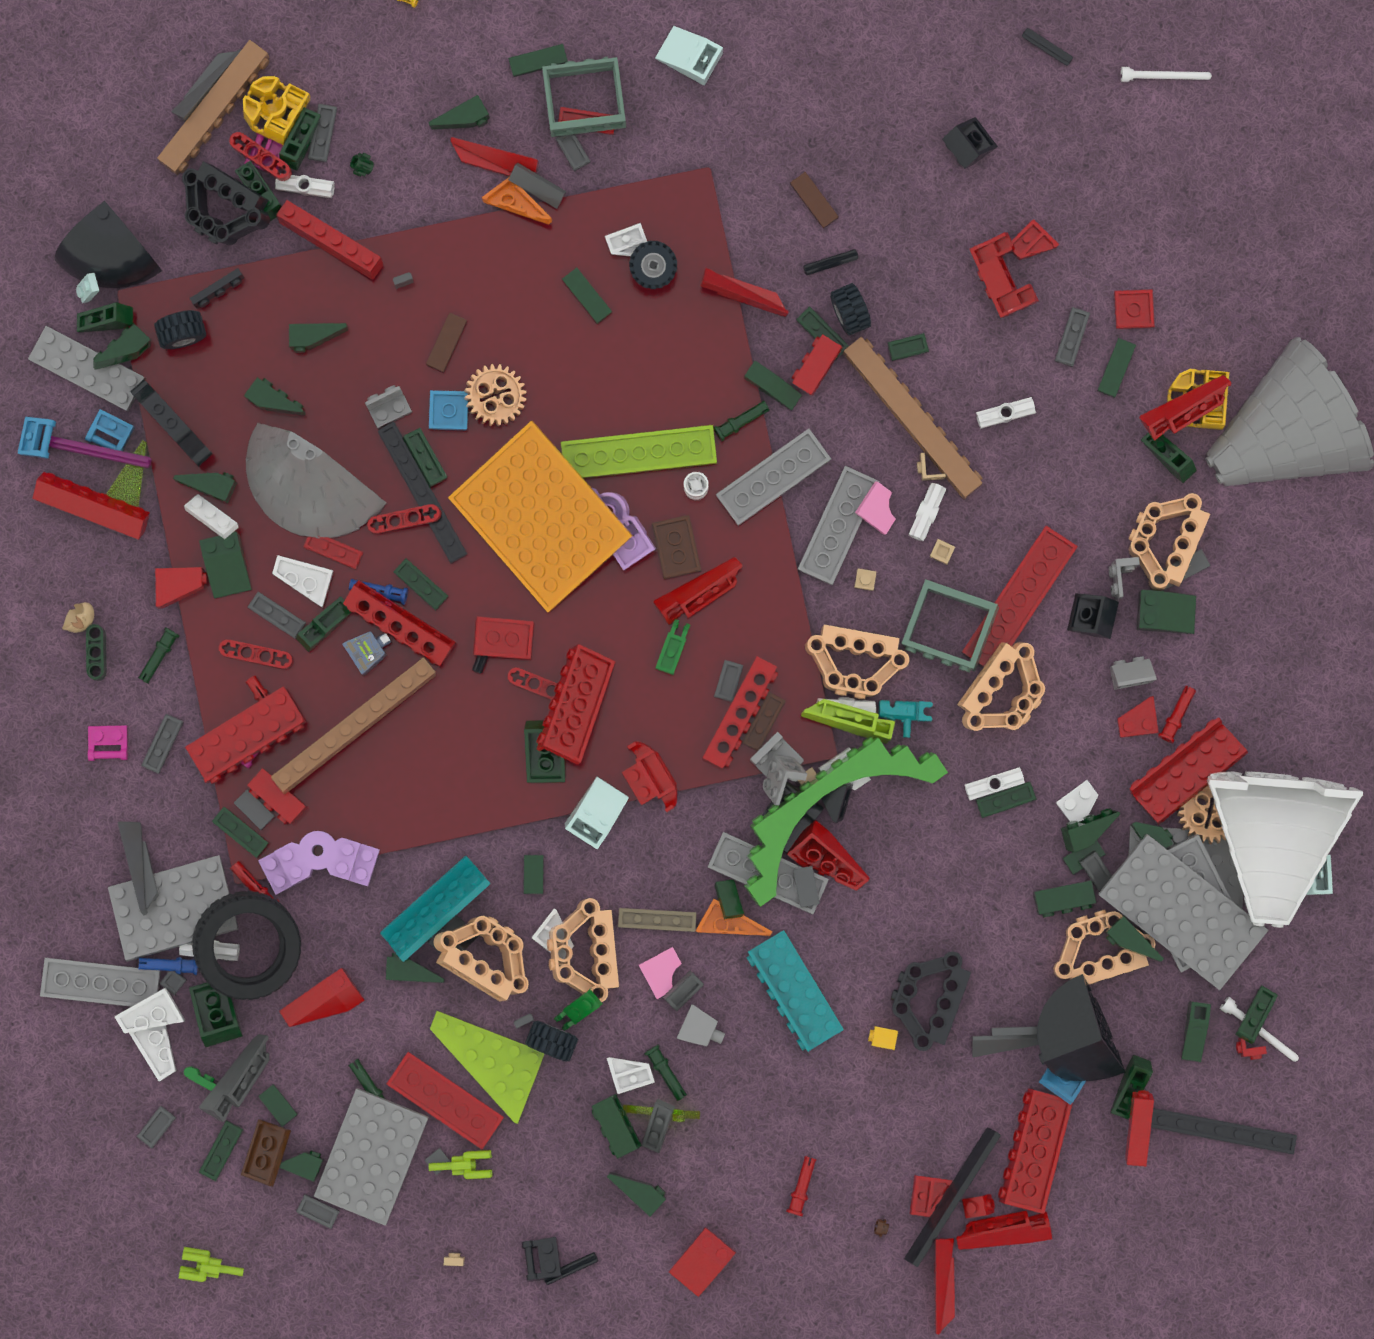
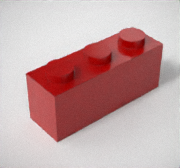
(816, 364)
(285, 805)

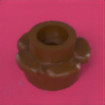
(882, 1227)

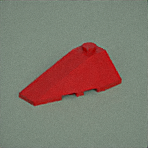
(825, 854)
(327, 998)

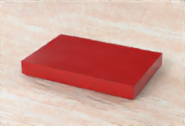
(503, 638)

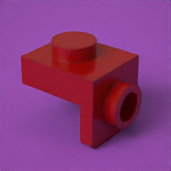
(1254, 1053)
(978, 1206)

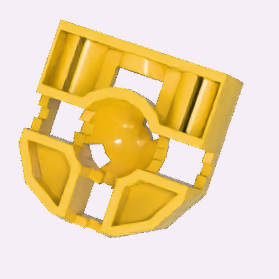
(275, 127)
(1185, 381)

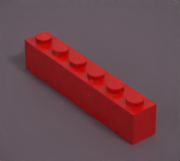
(329, 239)
(91, 505)

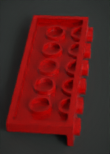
(575, 703)
(246, 735)
(1187, 770)
(1035, 1151)

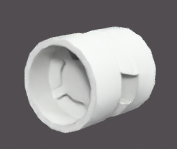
(696, 485)

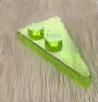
(129, 481)
(678, 1114)

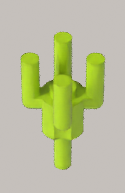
(465, 1165)
(205, 1266)

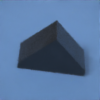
(837, 802)

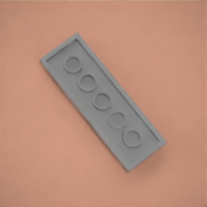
(75, 364)
(773, 477)
(836, 527)
(732, 861)
(97, 982)

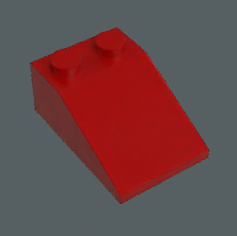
(702, 1261)

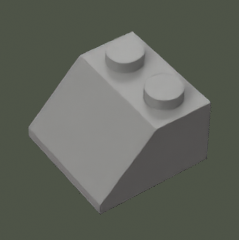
(1132, 673)

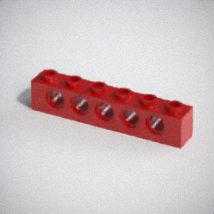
(410, 623)
(759, 667)

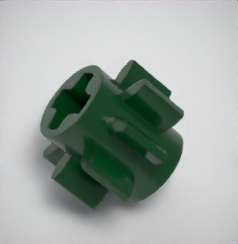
(361, 164)

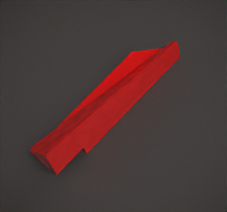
(491, 158)
(743, 292)
(1185, 408)
(699, 591)
(1005, 1230)
(944, 1283)

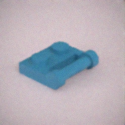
(111, 426)
(31, 437)

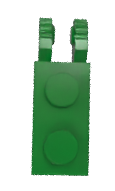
(672, 649)
(579, 1009)
(194, 1074)

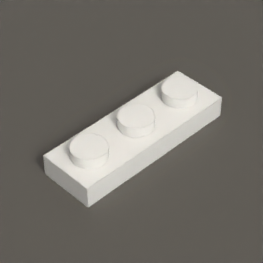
(211, 516)

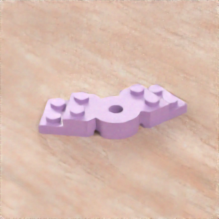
(640, 543)
(341, 858)

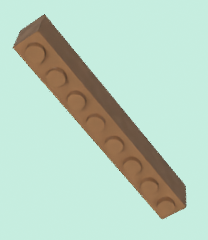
(213, 108)

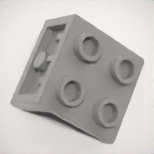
(388, 406)
(1119, 566)
(774, 746)
(779, 771)

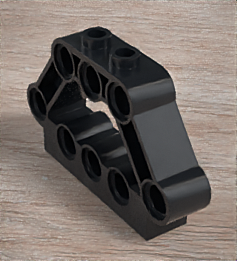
(197, 204)
(171, 422)
(909, 1020)

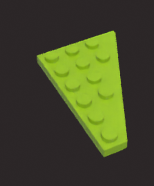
(496, 1062)

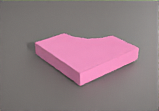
(876, 509)
(659, 971)

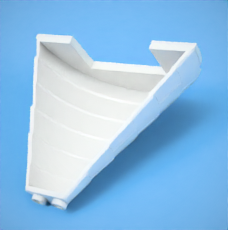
(1279, 835)

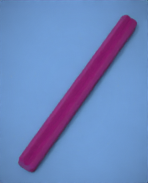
(100, 452)

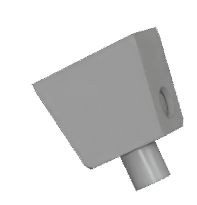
(699, 1028)

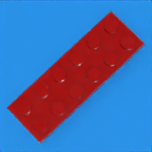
(445, 1100)

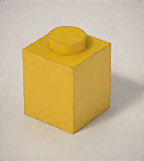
(883, 1037)

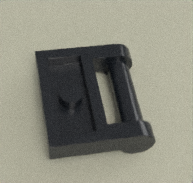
(548, 1259)

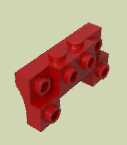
(998, 278)

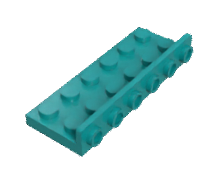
(435, 908)
(794, 991)

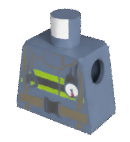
(367, 650)

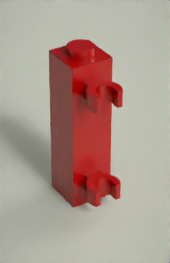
(1139, 1128)

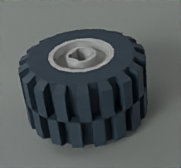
(653, 264)
(850, 309)
(180, 329)
(551, 1041)

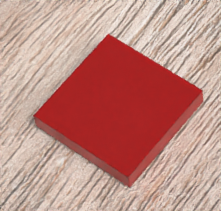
(1134, 309)

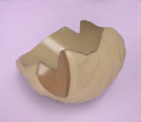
(79, 618)

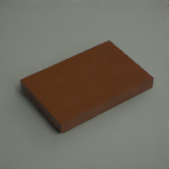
(676, 547)
(265, 1152)

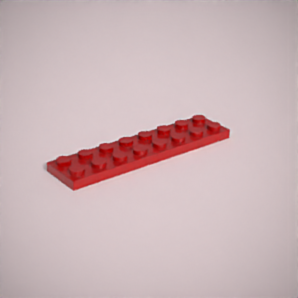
(1024, 592)

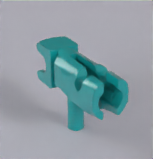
(906, 712)

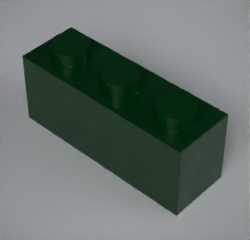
(1064, 898)
(616, 1126)

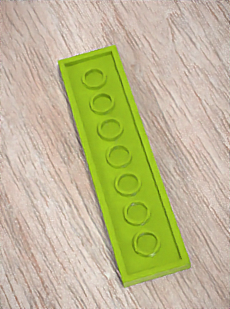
(641, 451)

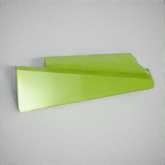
(850, 720)

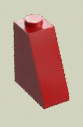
(177, 584)

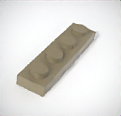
(657, 919)

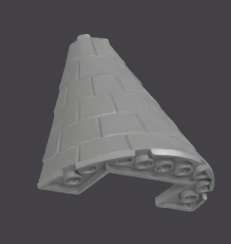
(1293, 425)
(305, 486)

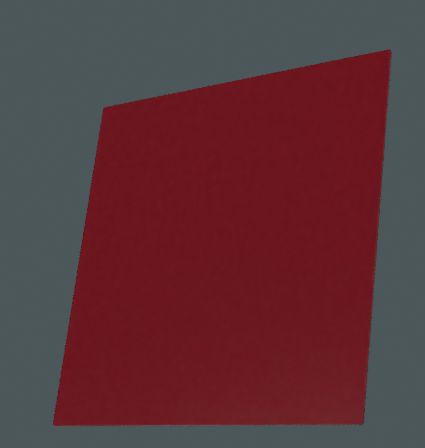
(661, 361)

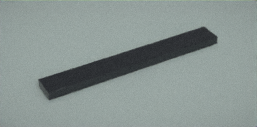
(421, 491)
(1223, 1131)
(952, 1197)

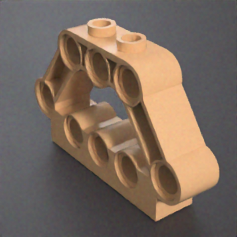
(1167, 510)
(827, 667)
(1029, 676)
(606, 940)
(512, 959)
(1099, 973)

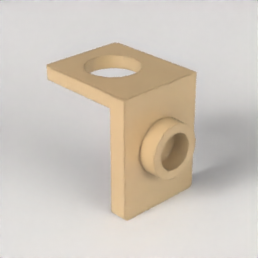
(921, 468)

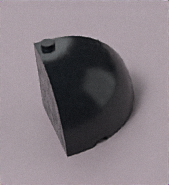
(106, 248)
(1076, 1035)

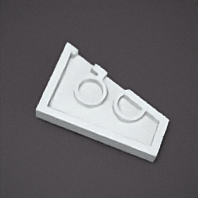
(304, 577)
(151, 1012)
(156, 1050)

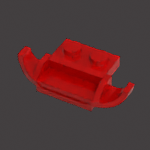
(650, 777)

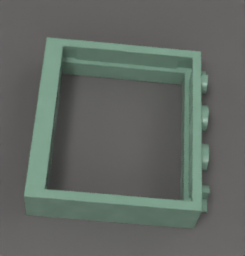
(589, 124)
(959, 596)

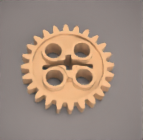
(488, 379)
(1194, 809)

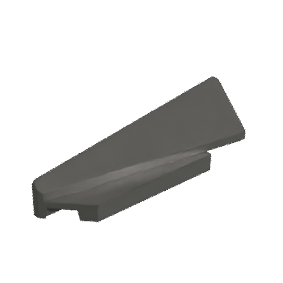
(204, 84)
(139, 864)
(1004, 1040)
(237, 1080)

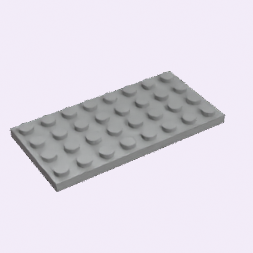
(1182, 912)

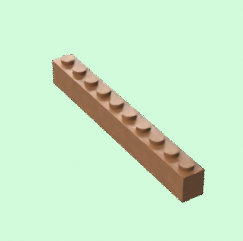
(912, 417)
(353, 726)

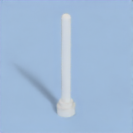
(1128, 74)
(1231, 1008)

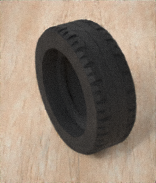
(276, 974)

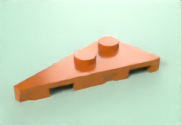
(516, 200)
(715, 923)

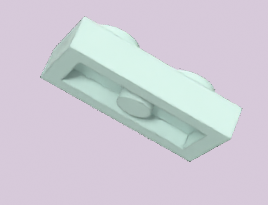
(87, 288)

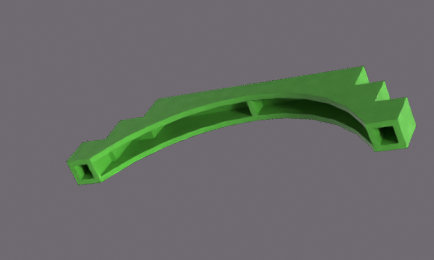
(777, 825)

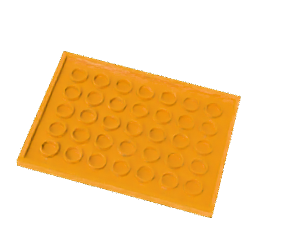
(540, 516)

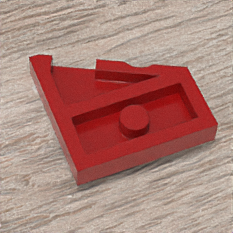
(1033, 241)
(1139, 720)
(927, 1194)

